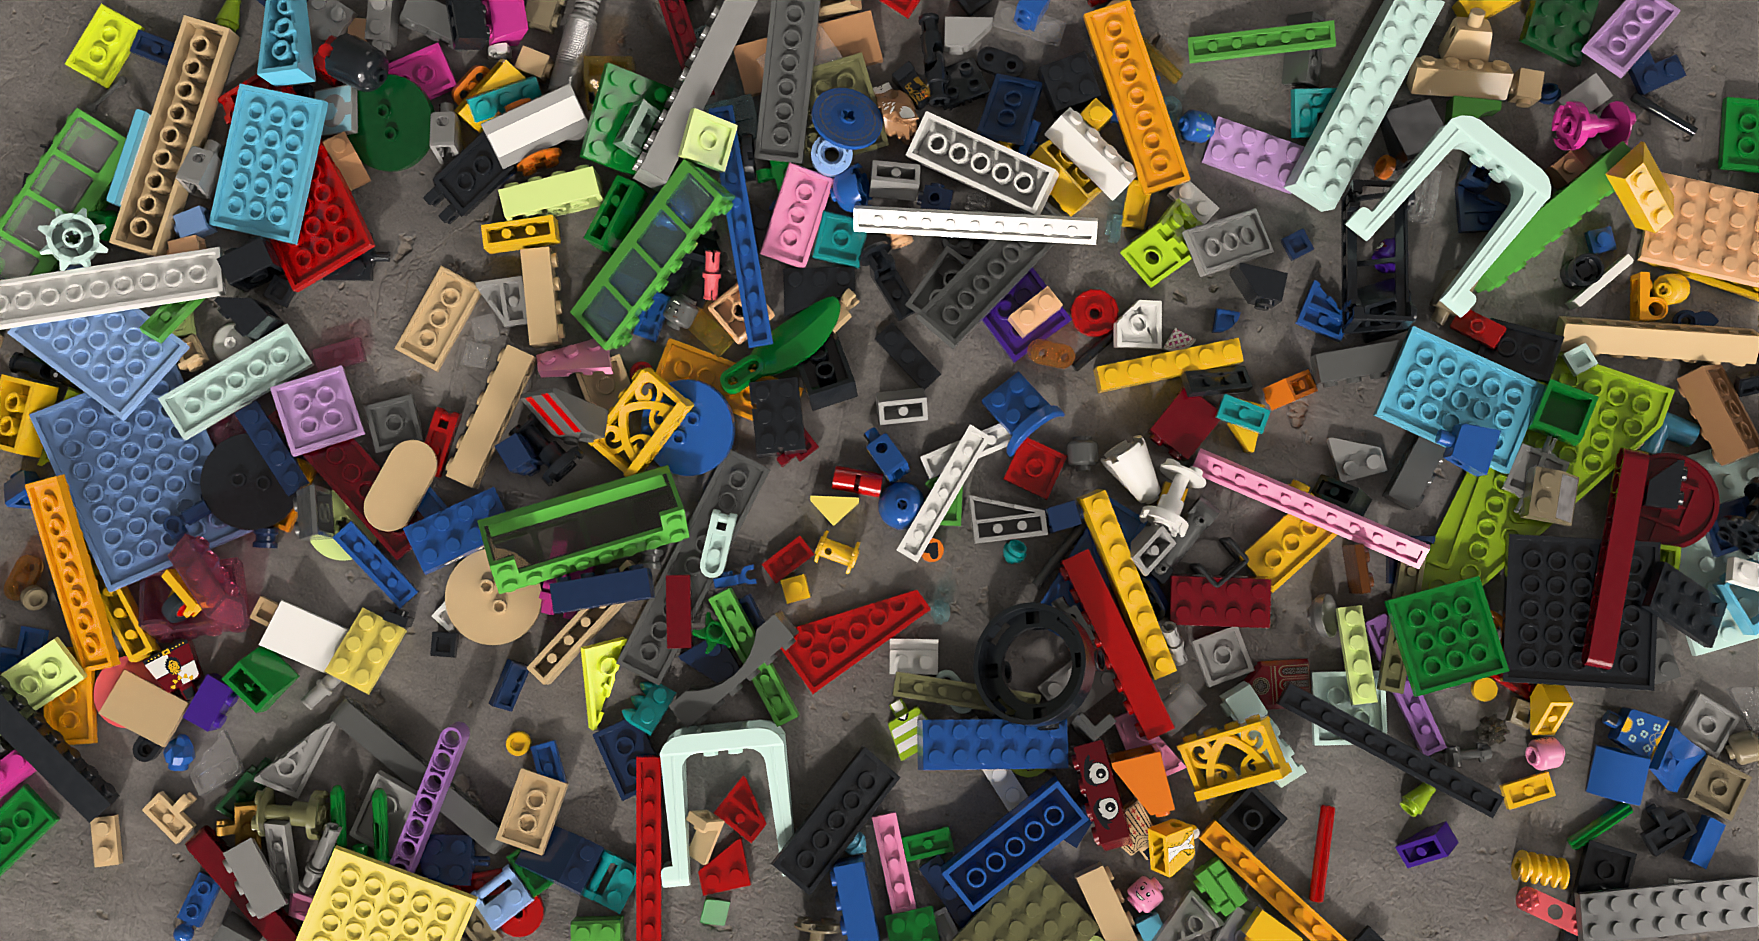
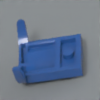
(1019, 409)

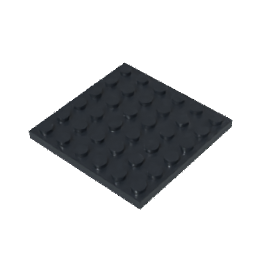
(1549, 607)

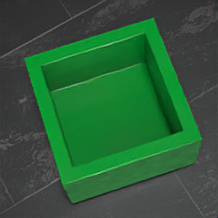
(1563, 412)

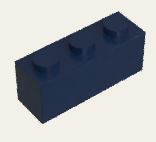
(519, 455)

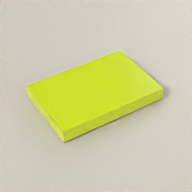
(104, 46)

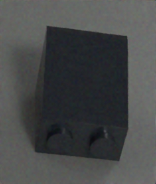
(1409, 129)

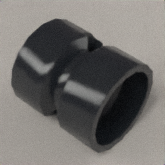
(1582, 271)

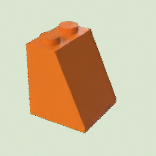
(1145, 777)

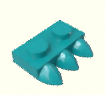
(649, 707)

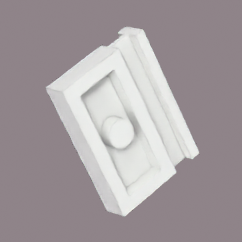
(914, 656)

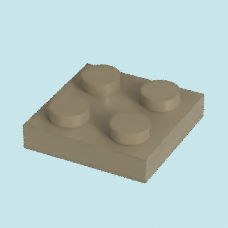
(1717, 787)

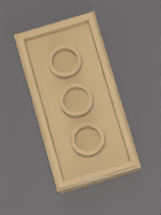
(439, 318)

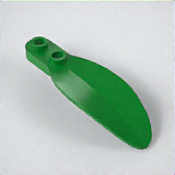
(791, 345)

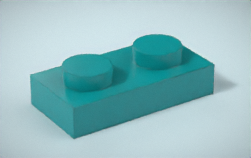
(1242, 414)

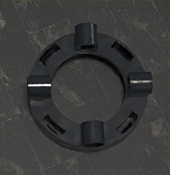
(994, 673)

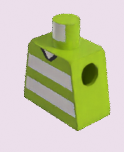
(904, 728)

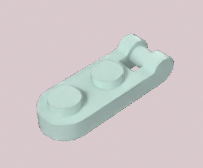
(717, 544)

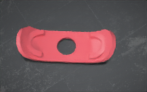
(1537, 904)

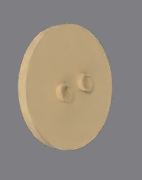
(481, 611)

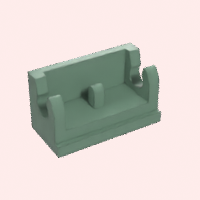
(636, 127)

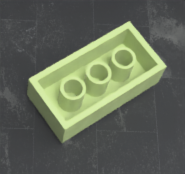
(553, 195)

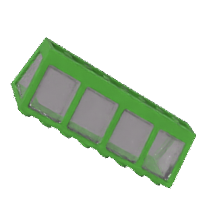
(69, 177)

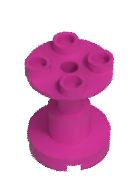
(1576, 125)

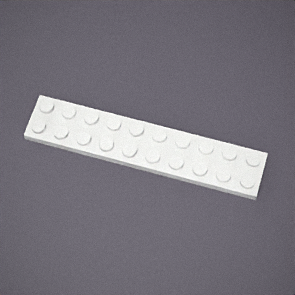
(111, 288)

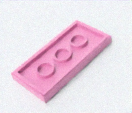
(796, 216)

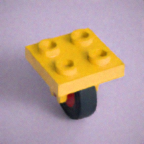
(181, 601)

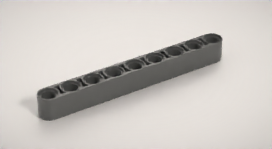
(412, 768)

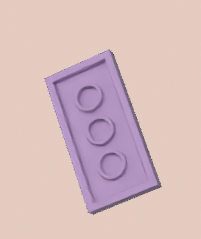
(1629, 33)
(1251, 154)

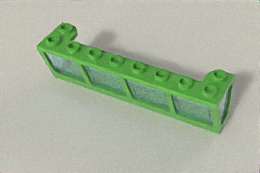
(651, 254)

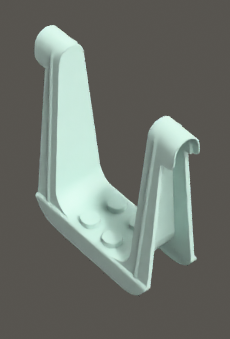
(1525, 180)
(709, 739)

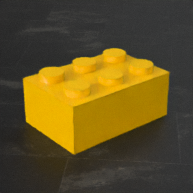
(17, 402)

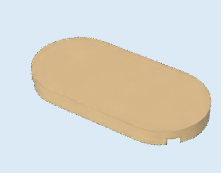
(400, 485)

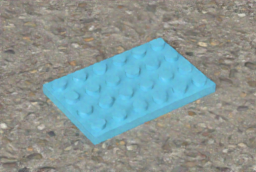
(268, 163)
(1447, 386)

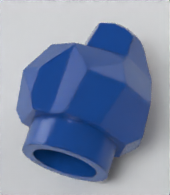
(179, 753)

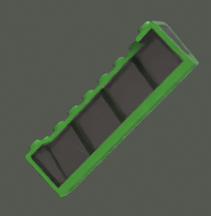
(583, 529)

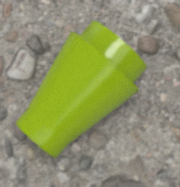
(229, 15)
(1417, 799)

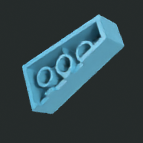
(286, 44)

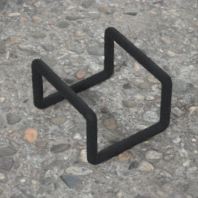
(1194, 566)

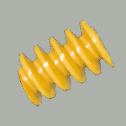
(1540, 868)

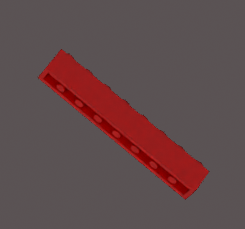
(1117, 645)

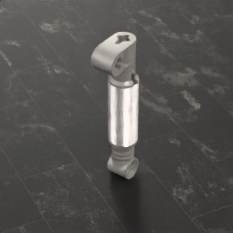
(575, 44)

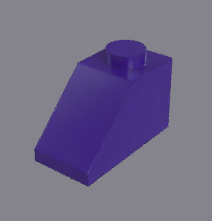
(1427, 845)

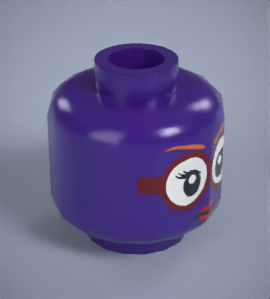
(1385, 249)

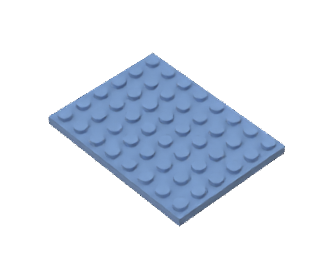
(129, 480)

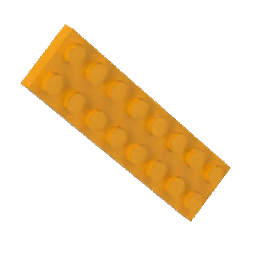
(1136, 97)
(72, 573)

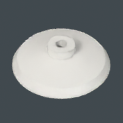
(228, 342)

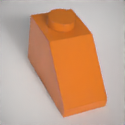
(1289, 389)

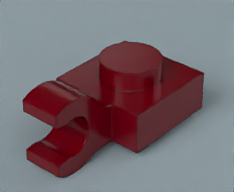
(810, 445)

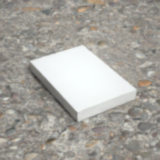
(303, 636)

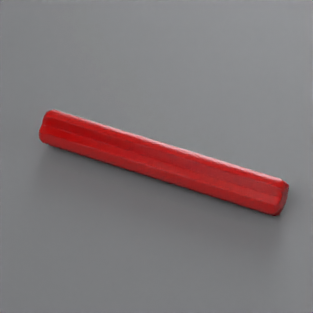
(1322, 853)

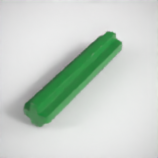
(1599, 825)

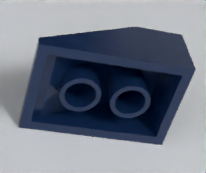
(566, 861)

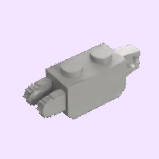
(382, 24)

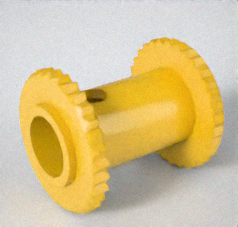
(839, 552)

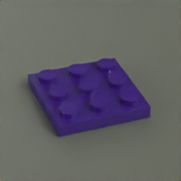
(1004, 332)

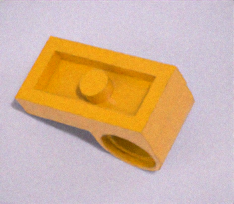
(1640, 299)

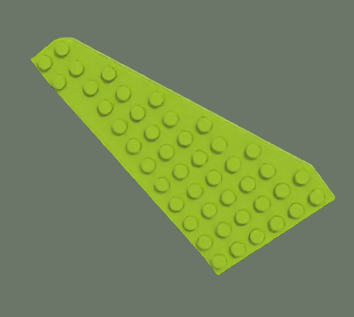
(1481, 514)

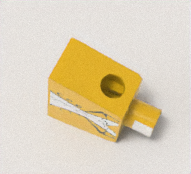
(1171, 845)

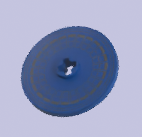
(830, 117)

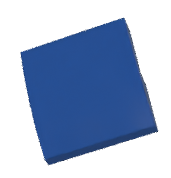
(1617, 775)

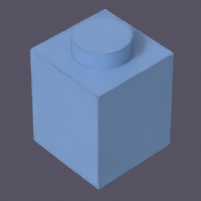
(194, 222)

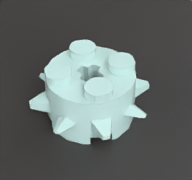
(78, 226)

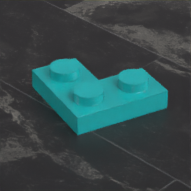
(1304, 109)

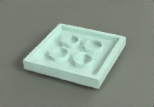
(1333, 688)

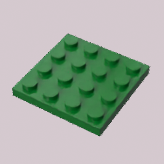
(612, 103)
(1446, 636)

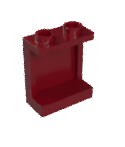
(1184, 425)

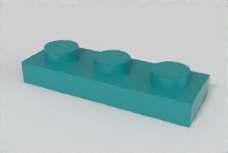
(489, 103)

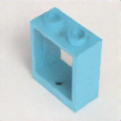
(1746, 625)

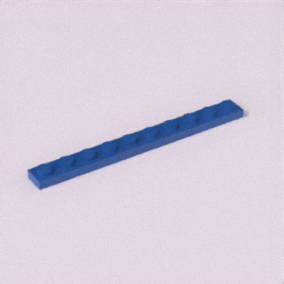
(744, 243)

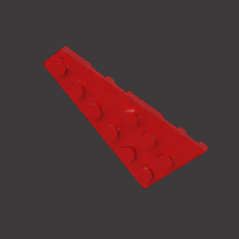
(839, 641)

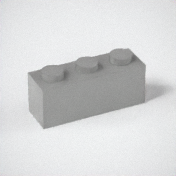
(254, 878)

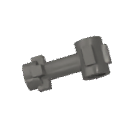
(1453, 755)

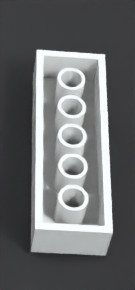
(982, 164)

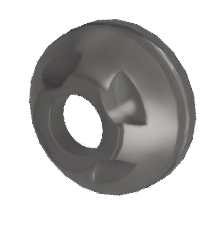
(1323, 615)

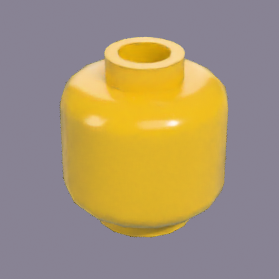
(1671, 287)

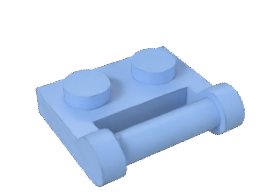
(505, 904)

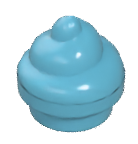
(857, 845)

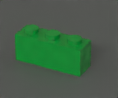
(615, 215)

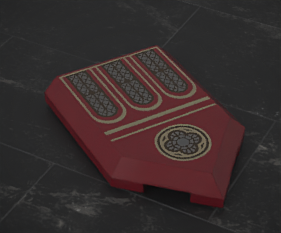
(1272, 676)

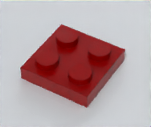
(1035, 468)

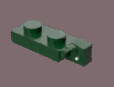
(242, 790)

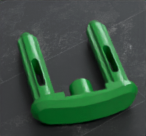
(380, 823)

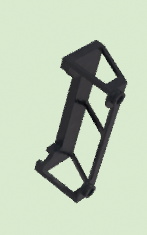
(1352, 310)

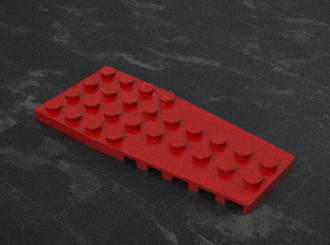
(332, 222)

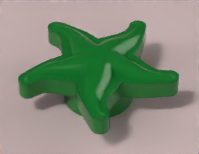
(712, 633)

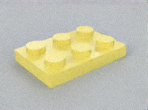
(365, 651)

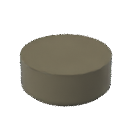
(34, 597)

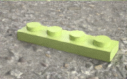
(1356, 655)

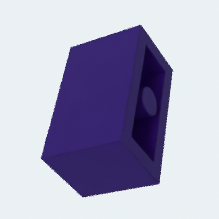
(211, 703)

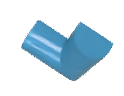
(1674, 429)

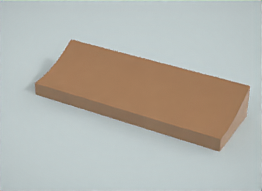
(849, 35)

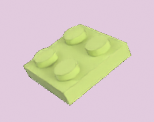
(707, 140)

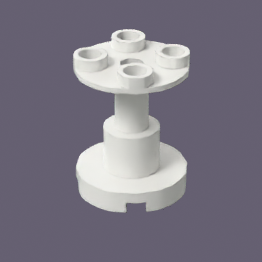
(1170, 504)

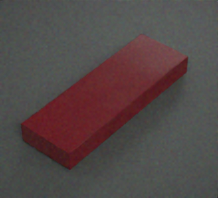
(678, 611)

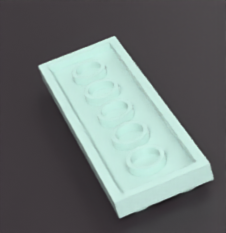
(235, 382)

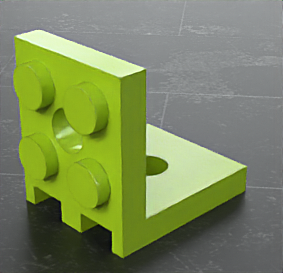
(1166, 241)

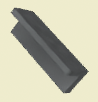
(1305, 65)
(1089, 732)

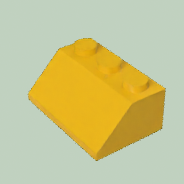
(1073, 187)
(1642, 189)

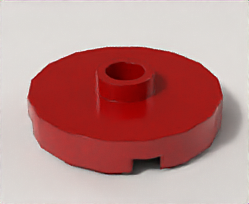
(1094, 300)
(525, 925)

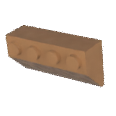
(1719, 414)

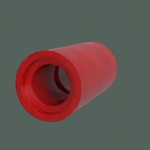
(857, 481)

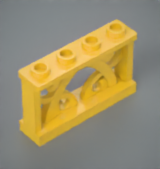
(671, 416)
(1216, 785)

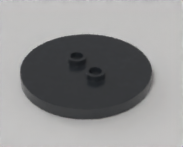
(242, 486)

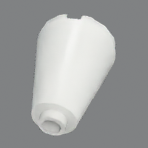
(1134, 469)

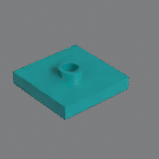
(838, 241)

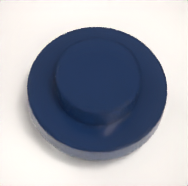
(1550, 93)

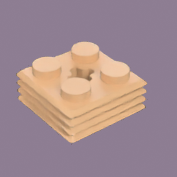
(725, 311)

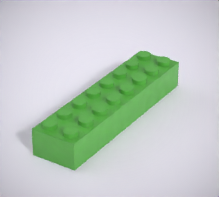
(1556, 214)

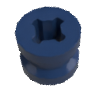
(265, 538)

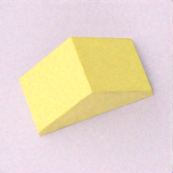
(834, 507)

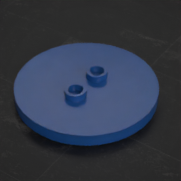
(703, 435)

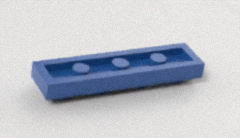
(375, 564)

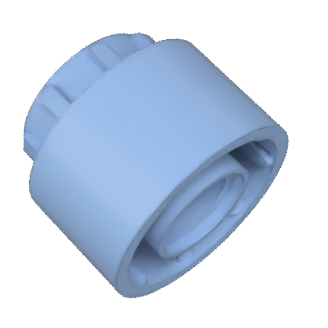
(826, 167)

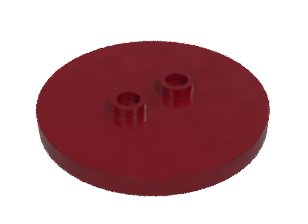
(1691, 519)

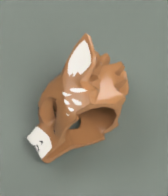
(897, 112)

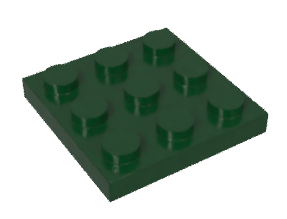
(1559, 28)

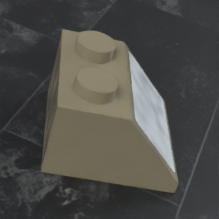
(1549, 496)

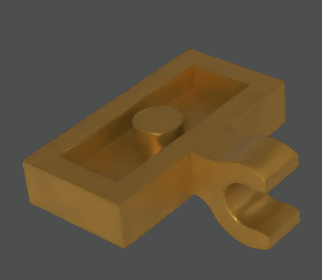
(242, 825)

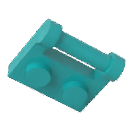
(619, 886)

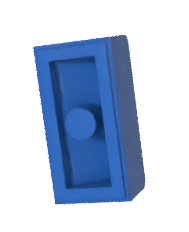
(1704, 841)

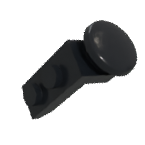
(887, 278)

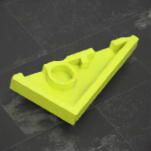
(599, 675)

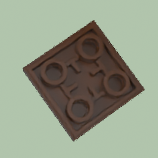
(1356, 568)

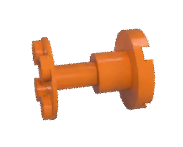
(546, 157)

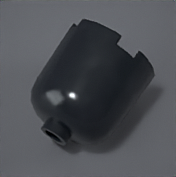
(357, 63)

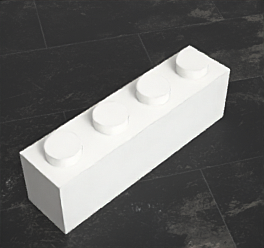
(1091, 153)

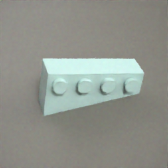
(1242, 703)

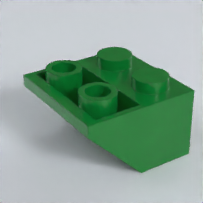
(261, 678)

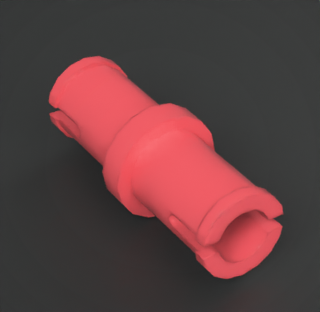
(711, 274)

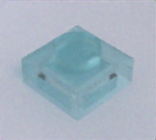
(1113, 228)

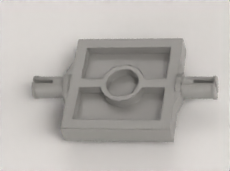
(1528, 458)

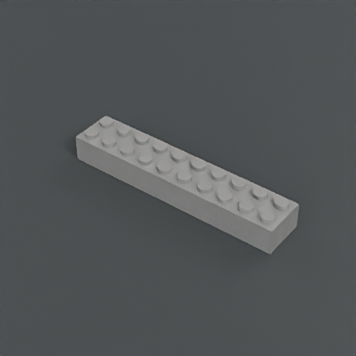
(693, 90)

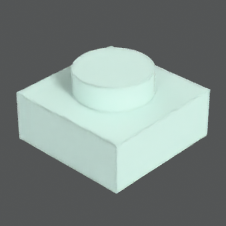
(1579, 359)

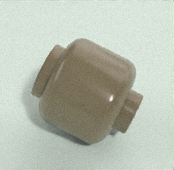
(1743, 747)

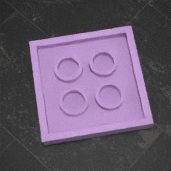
(317, 411)

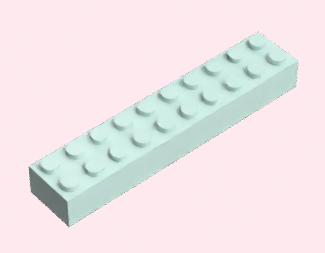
(1361, 101)

